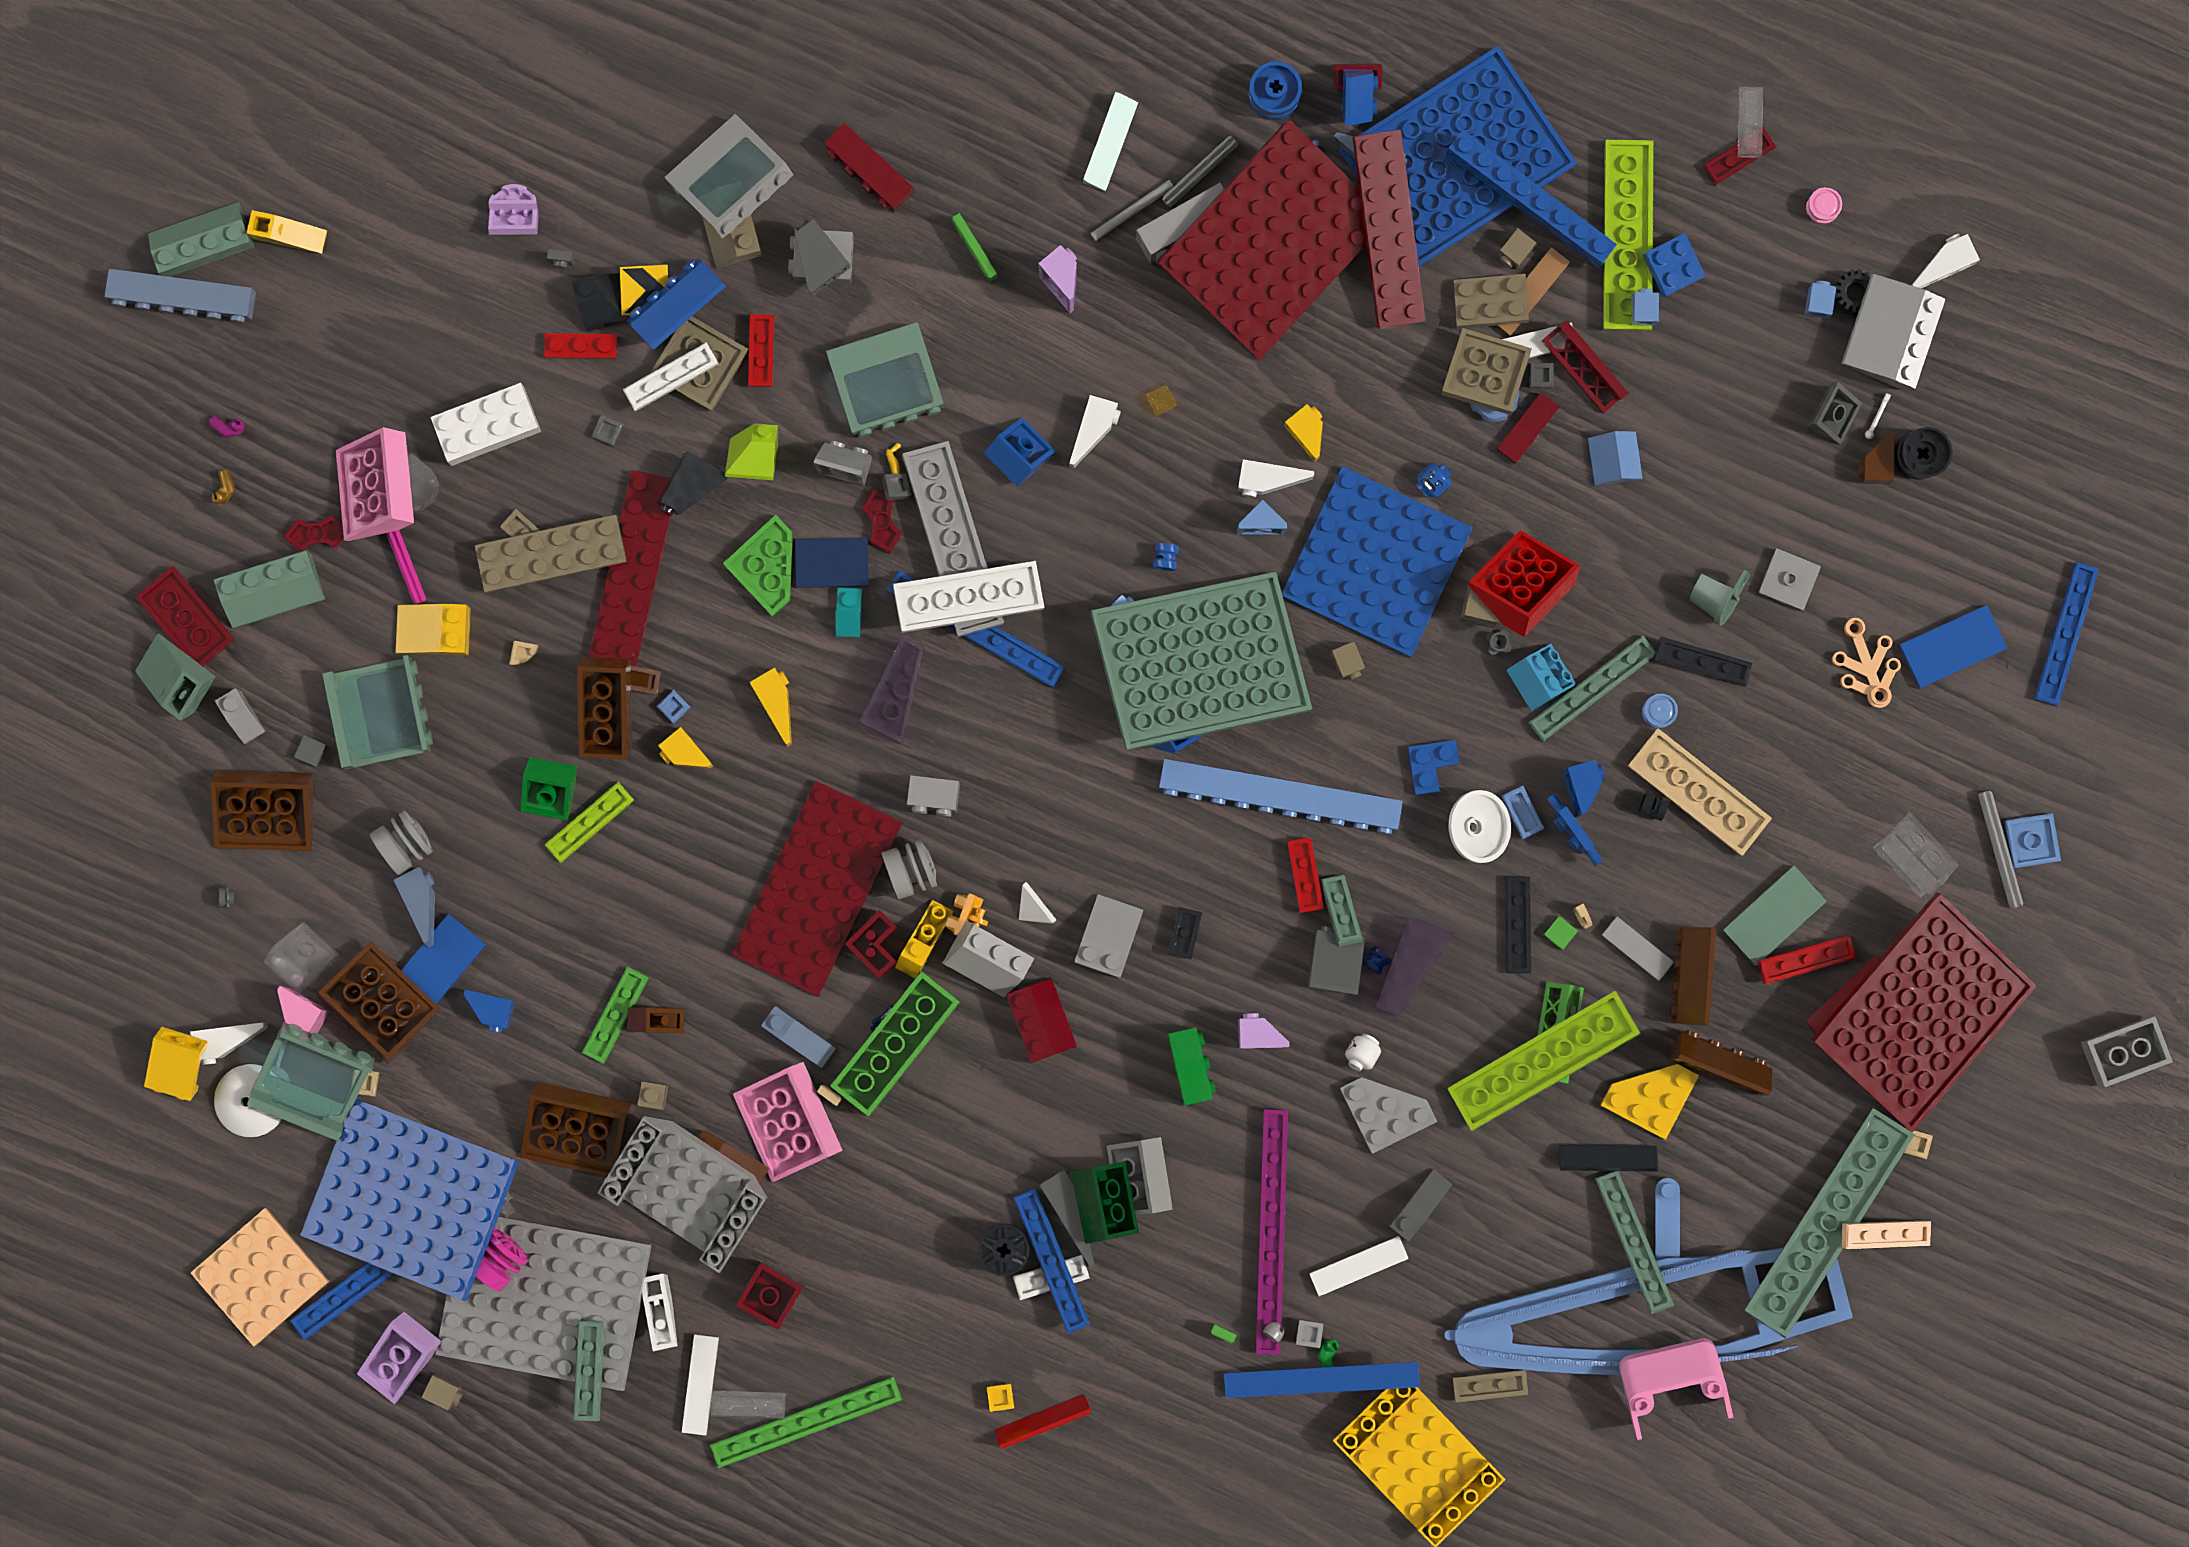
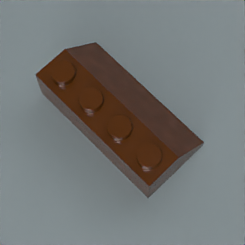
(1694, 975)

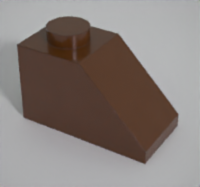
(1878, 464)
(655, 1020)

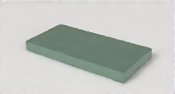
(1774, 915)

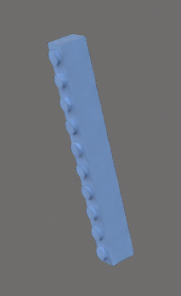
(1281, 795)

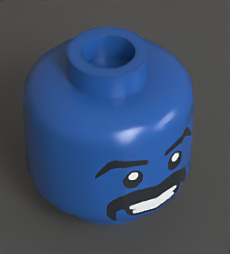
(1434, 480)

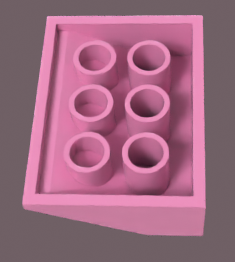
(374, 484)
(787, 1121)

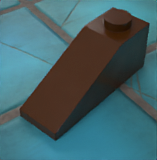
(747, 1162)

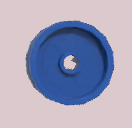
(1279, 77)

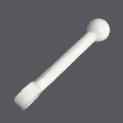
(1869, 433)

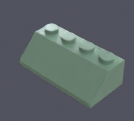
(200, 240)
(269, 589)

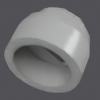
(1274, 1331)

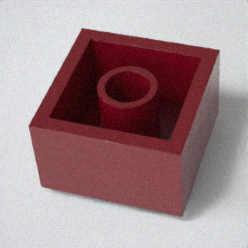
(770, 1295)

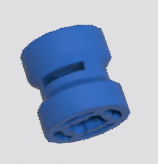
(1165, 557)

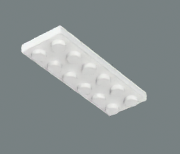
(968, 596)

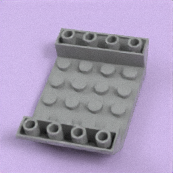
(686, 1188)

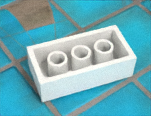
(485, 424)

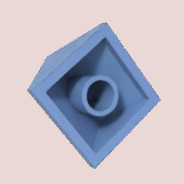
(1615, 457)
(1262, 521)

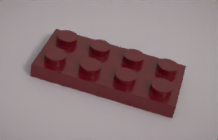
(185, 617)

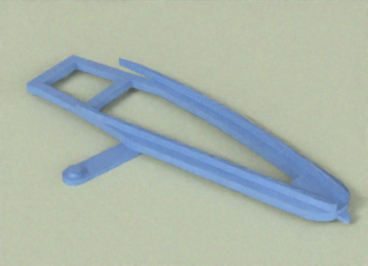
(1486, 1334)

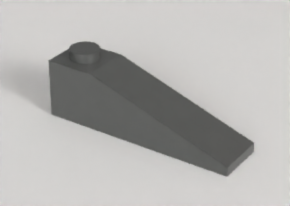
(1062, 1197)

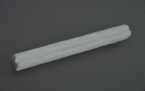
(2000, 849)

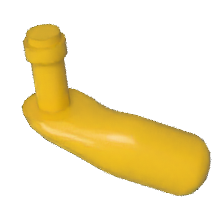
(893, 462)

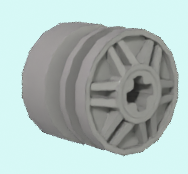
(401, 842)
(909, 869)

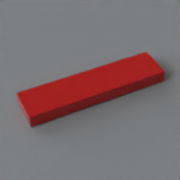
(1806, 959)

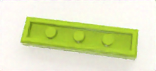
(589, 822)

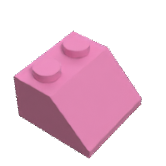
(301, 1010)

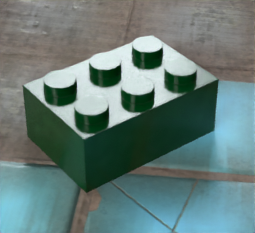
(1105, 1202)

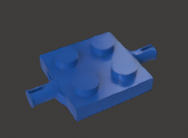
(1578, 838)

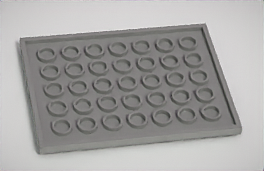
(537, 1313)

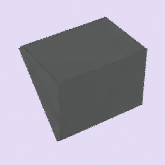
(1835, 413)

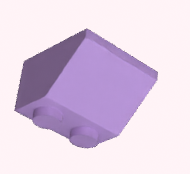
(1258, 1033)

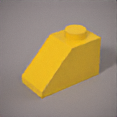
(1307, 430)
(683, 751)

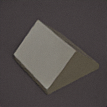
(1477, 612)

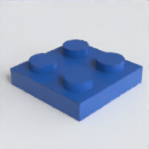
(1673, 265)

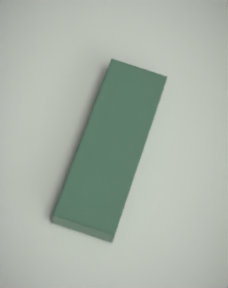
(1341, 910)

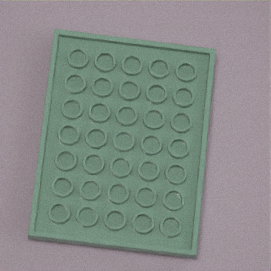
(1200, 661)

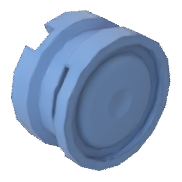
(1659, 711)

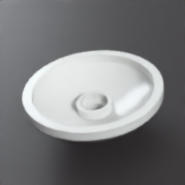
(1488, 823)
(230, 1108)

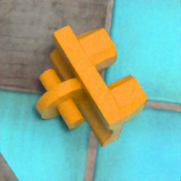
(970, 912)

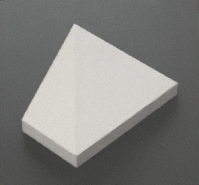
(1033, 908)

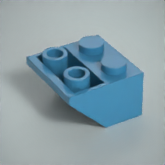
(1541, 677)

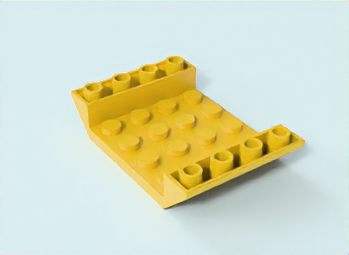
(1419, 1461)

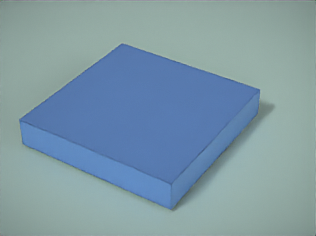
(2032, 840)

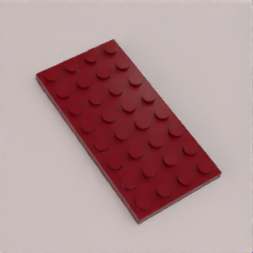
(817, 888)

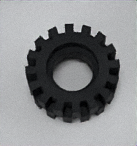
(1841, 285)

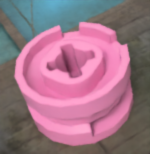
(1824, 205)

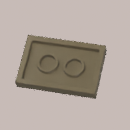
(1491, 301)

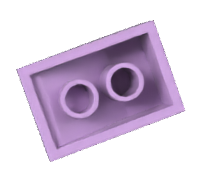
(398, 1357)

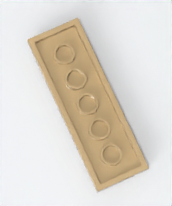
(1699, 792)

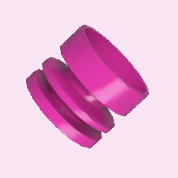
(499, 1256)

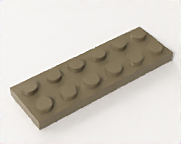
(550, 553)

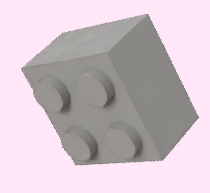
(933, 795)

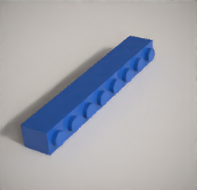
(1531, 199)

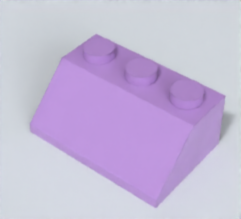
(1059, 275)

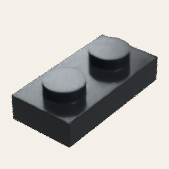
(1185, 933)

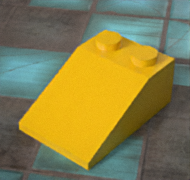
(433, 629)

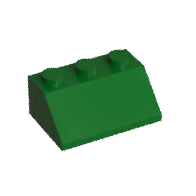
(1191, 1066)

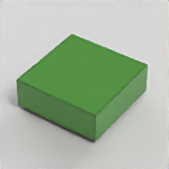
(1560, 933)
(1223, 1333)

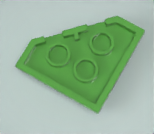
(765, 565)

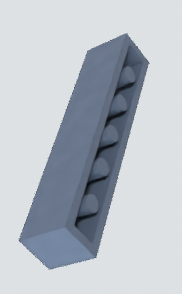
(180, 294)

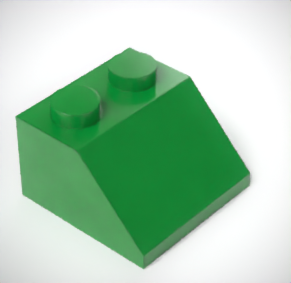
(548, 788)

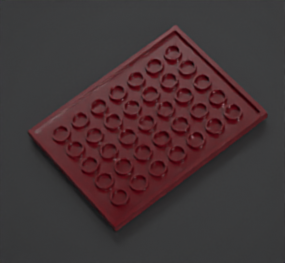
(1270, 240)
(1923, 1012)

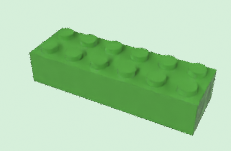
(895, 1044)

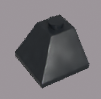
(599, 300)

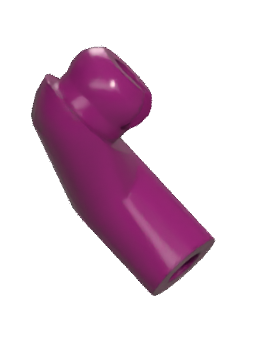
(229, 429)

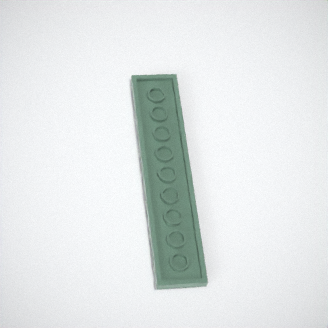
(1819, 1234)

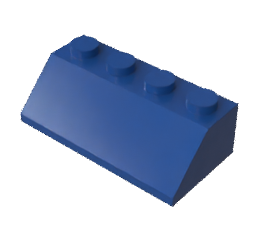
(675, 303)

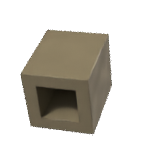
(1516, 249)
(1348, 661)
(653, 1095)
(442, 1392)

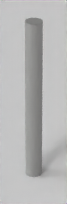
(1132, 210)

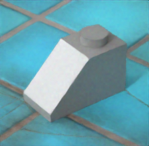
(240, 715)

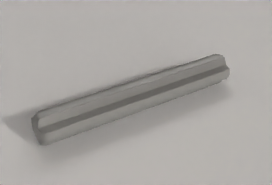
(1200, 171)

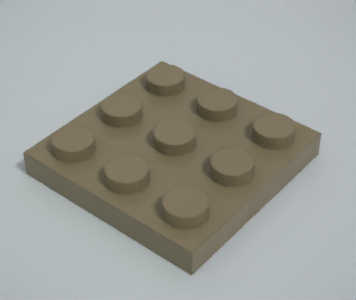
(1486, 371)
(710, 385)

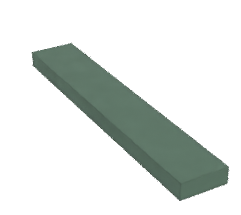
(1592, 688)
(1634, 1242)

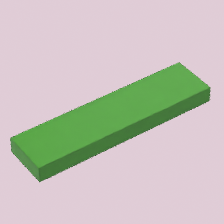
(615, 1015)

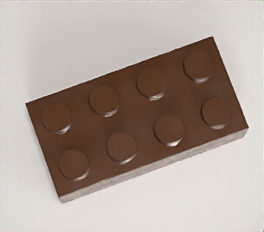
(604, 708)

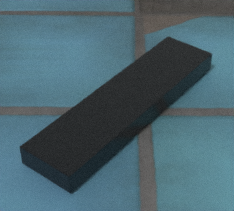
(1703, 661)
(1518, 925)
(1608, 1158)

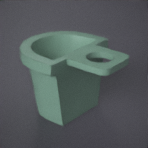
(1716, 597)

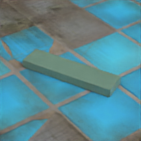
(588, 1371)

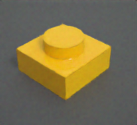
(1000, 1397)

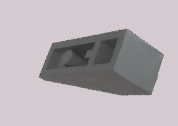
(1420, 1205)

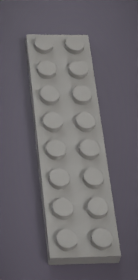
(946, 519)

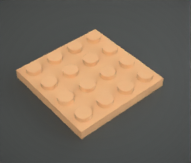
(260, 1277)

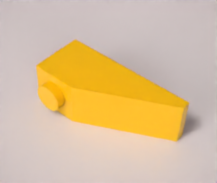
(775, 699)

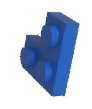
(1425, 760)

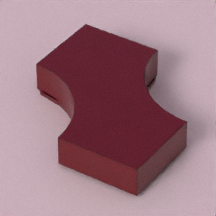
(884, 532)
(304, 535)

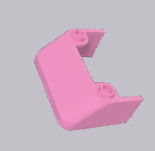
(1668, 1370)

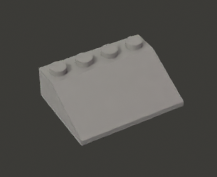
(1893, 332)

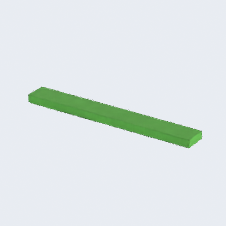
(806, 1422)

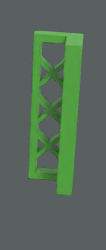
(1565, 1007)

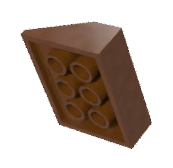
(262, 810)
(378, 1002)
(1722, 1064)
(574, 1129)

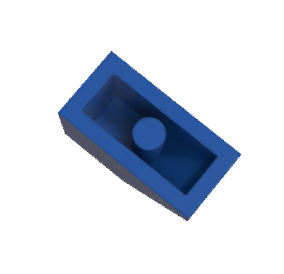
(491, 1010)

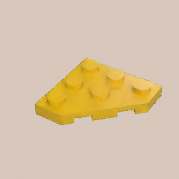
(1652, 1098)

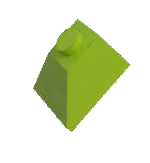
(753, 453)

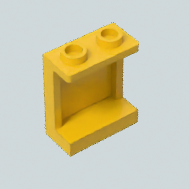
(175, 1063)

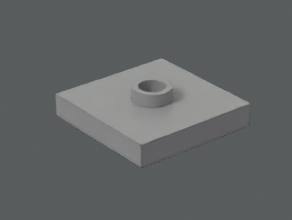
(1789, 579)

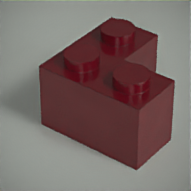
(867, 944)

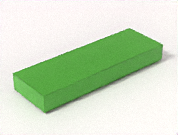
(974, 247)

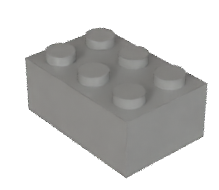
(2126, 1052)

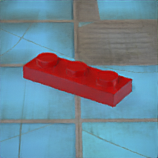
(580, 346)
(761, 350)
(1305, 875)

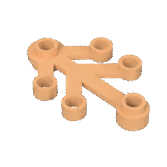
(1867, 666)

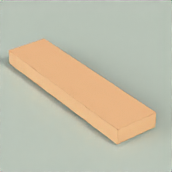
(1886, 1234)

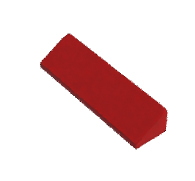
(1042, 1421)

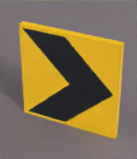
(639, 283)

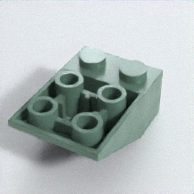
(174, 678)

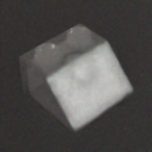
(300, 957)

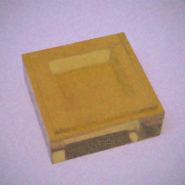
(1161, 400)

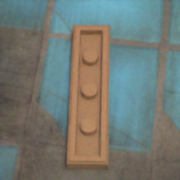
(1539, 282)

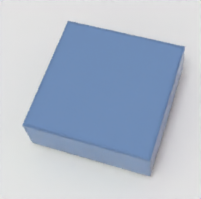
(673, 706)

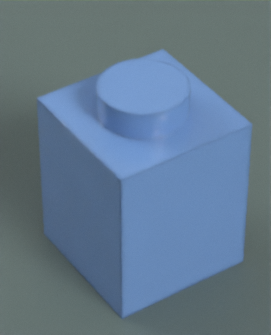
(1820, 300)
(1645, 308)

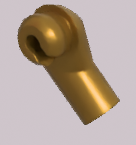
(226, 489)

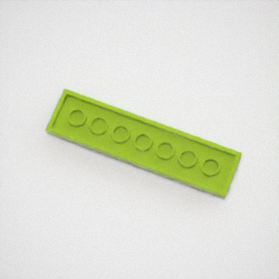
(1629, 225)
(1544, 1060)

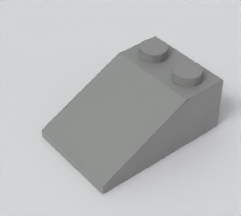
(843, 463)
(1108, 936)

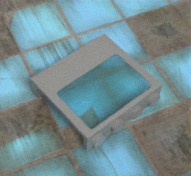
(729, 175)

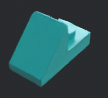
(848, 612)

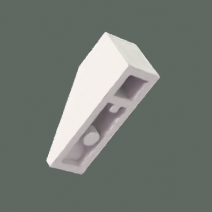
(1951, 258)
(1096, 423)
(1263, 478)
(226, 1039)
(659, 1312)

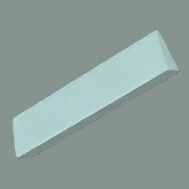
(1110, 142)

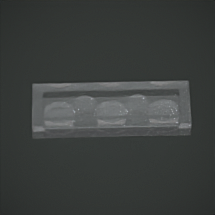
(1750, 121)
(748, 1404)

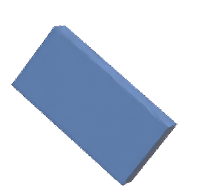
(1522, 812)

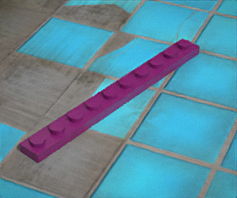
(1271, 1227)

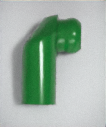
(1327, 1352)

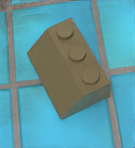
(736, 246)

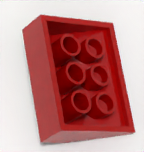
(1524, 582)

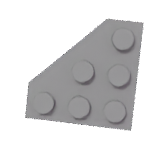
(1385, 1112)

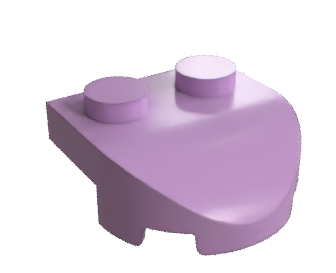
(513, 211)

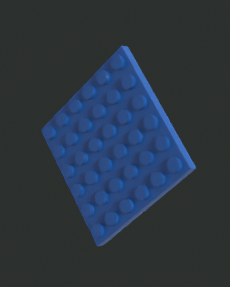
(1376, 562)

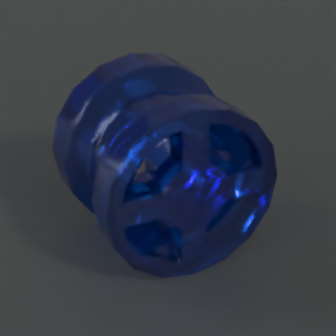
(1376, 960)

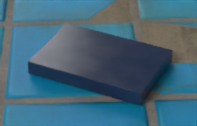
(832, 562)

